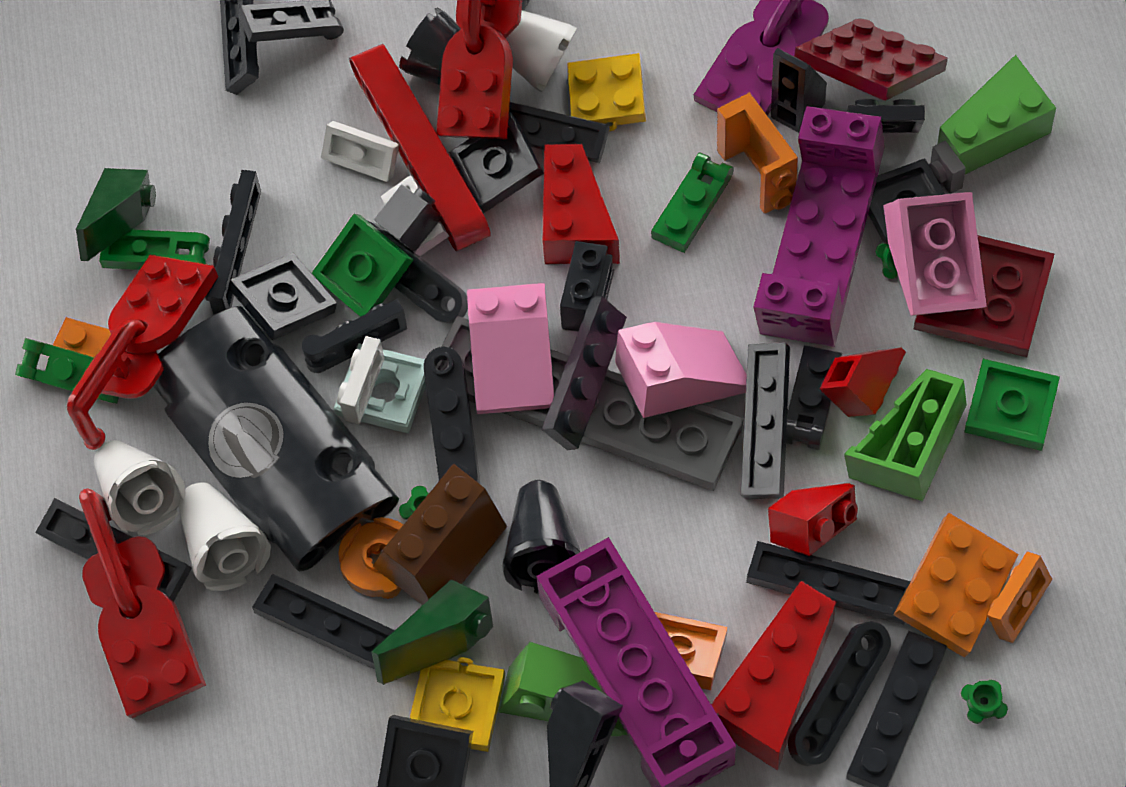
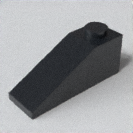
(794, 88)
(579, 733)

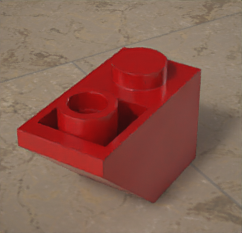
(861, 380)
(812, 516)

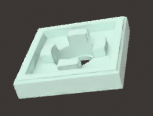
(408, 376)

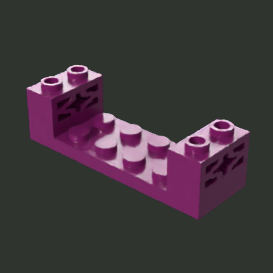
(822, 228)
(637, 667)

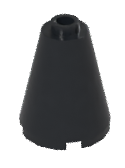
(428, 46)
(538, 535)

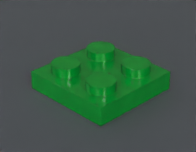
(361, 266)
(1012, 404)

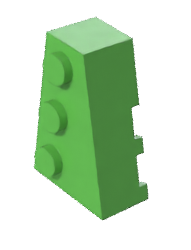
(999, 117)
(912, 438)
(536, 679)

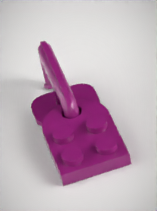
(747, 56)

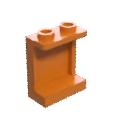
(747, 128)

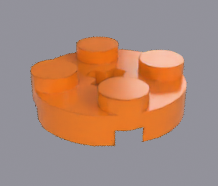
(355, 560)

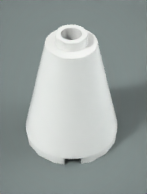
(538, 47)
(138, 488)
(220, 539)

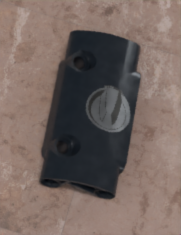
(269, 437)

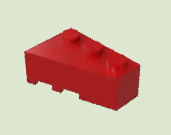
(573, 206)

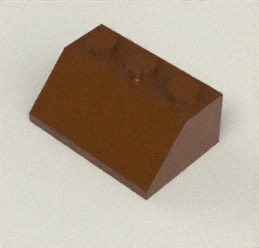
(442, 537)

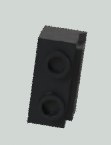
(587, 277)

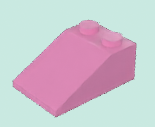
(936, 252)
(510, 348)
(677, 366)

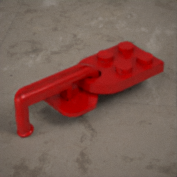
(478, 85)
(143, 321)
(151, 649)

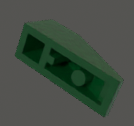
(114, 209)
(437, 631)

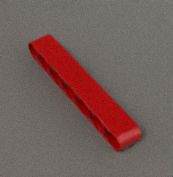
(419, 146)

